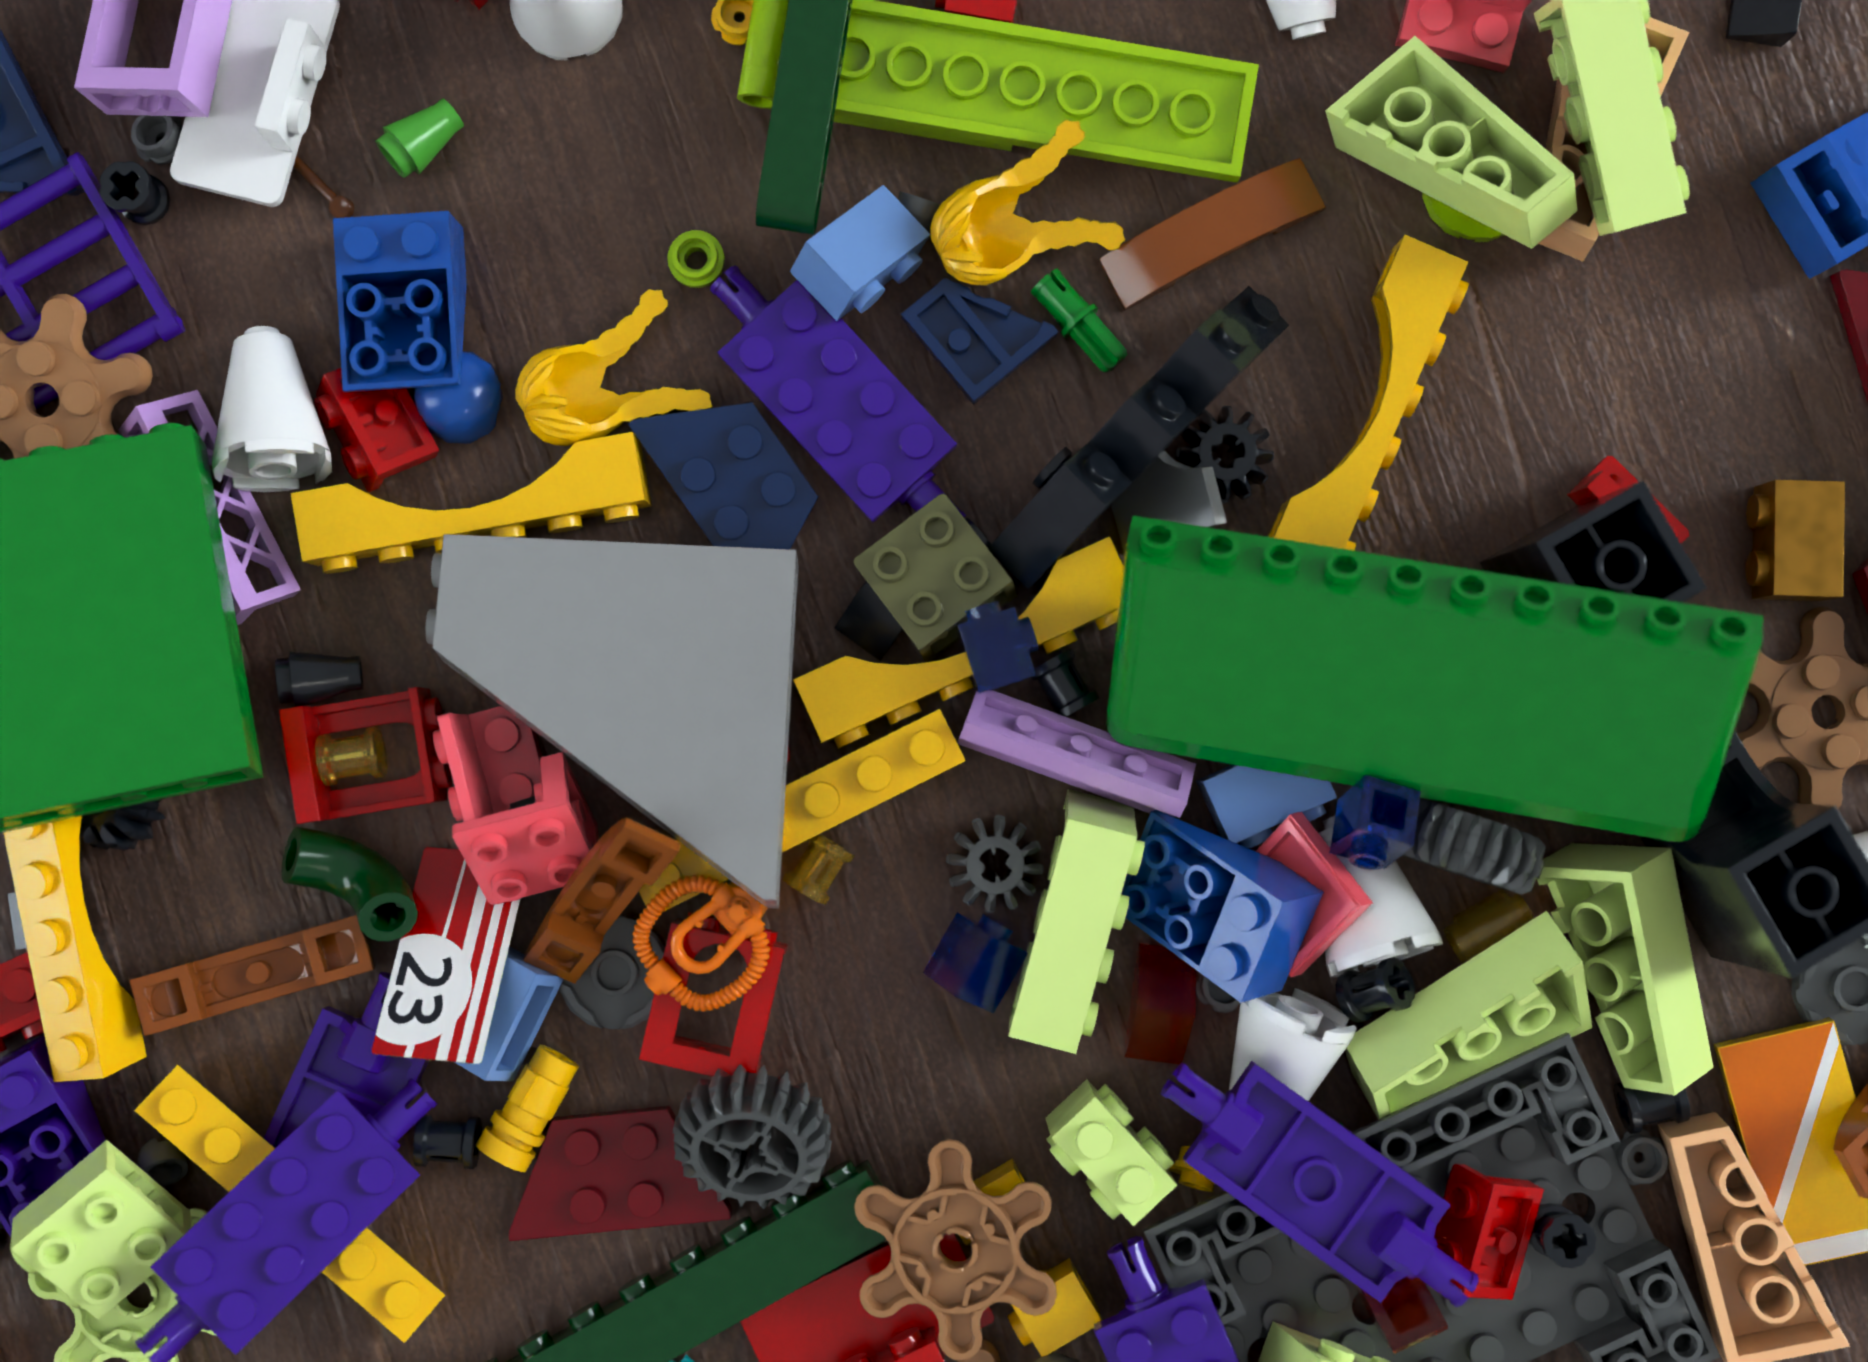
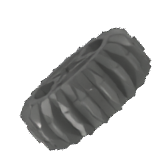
(1476, 848)
(752, 1136)

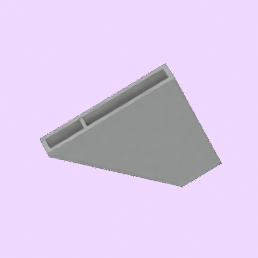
(645, 671)

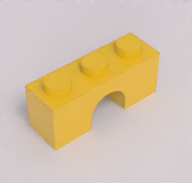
(1074, 1306)

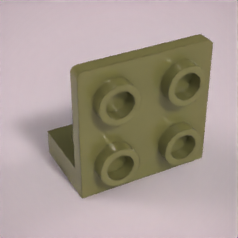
(932, 574)

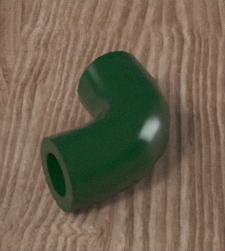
(355, 875)

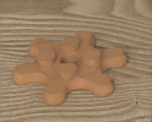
(84, 384)
(1785, 701)
(951, 1288)

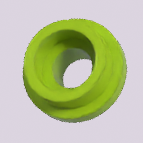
(692, 242)

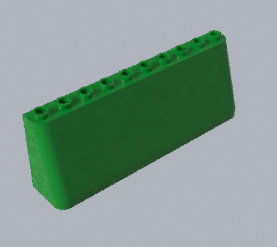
(1427, 678)

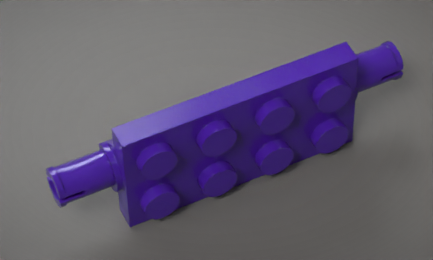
(834, 397)
(342, 1060)
(1318, 1183)
(285, 1222)
(1161, 1320)

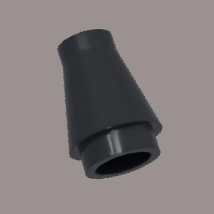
(316, 677)

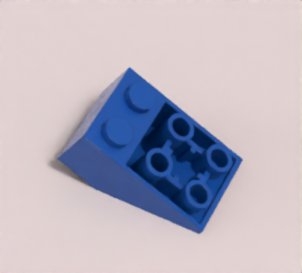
(1822, 197)
(400, 300)
(1220, 906)

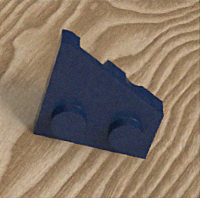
(974, 336)

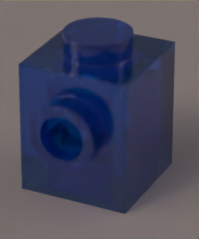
(997, 646)
(1375, 823)
(976, 961)

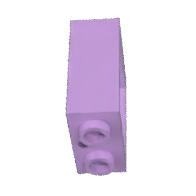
(179, 90)

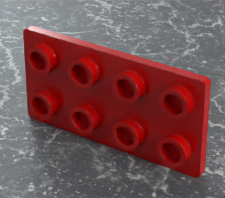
(830, 1325)

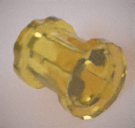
(351, 756)
(818, 868)

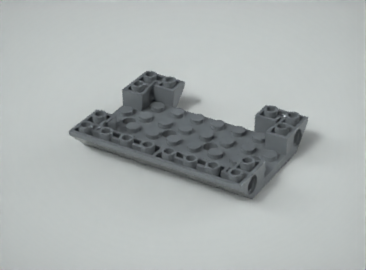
(1515, 1121)

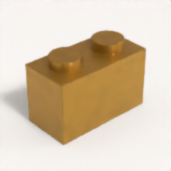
(1797, 540)

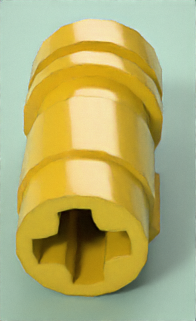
(528, 1109)

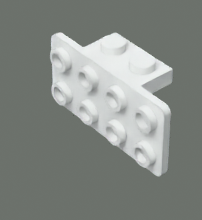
(259, 100)

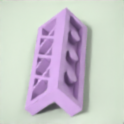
(242, 504)
(1076, 754)

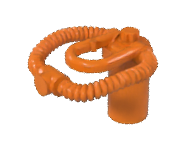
(734, 910)

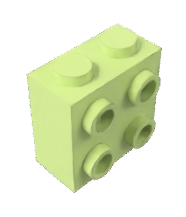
(1122, 1166)
(98, 1230)

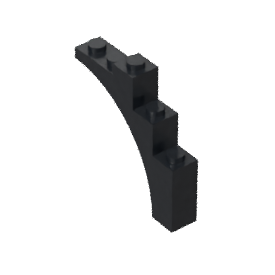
(1137, 435)

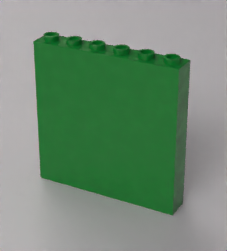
(116, 630)

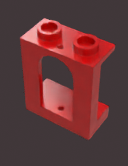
(316, 801)
(667, 1049)

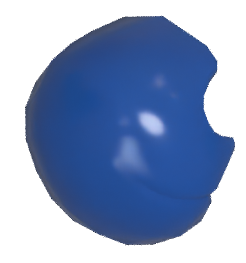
(464, 410)

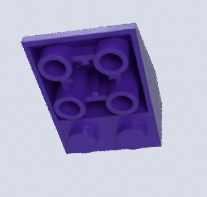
(42, 1127)

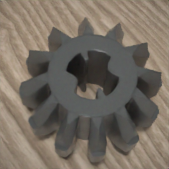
(976, 867)

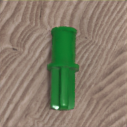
(1079, 321)

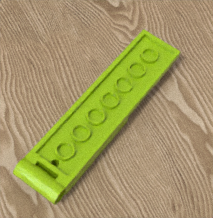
(1018, 82)

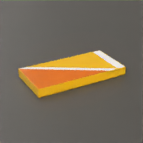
(1787, 1106)

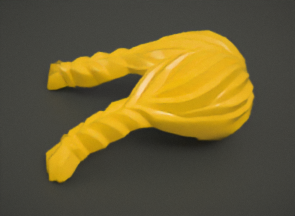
(987, 242)
(564, 391)

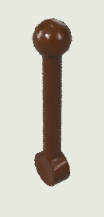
(338, 205)

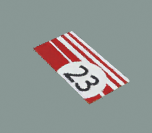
(446, 966)

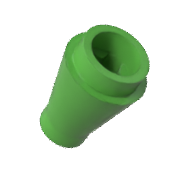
(418, 137)

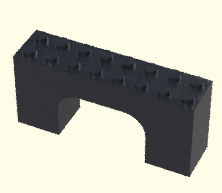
(1764, 874)

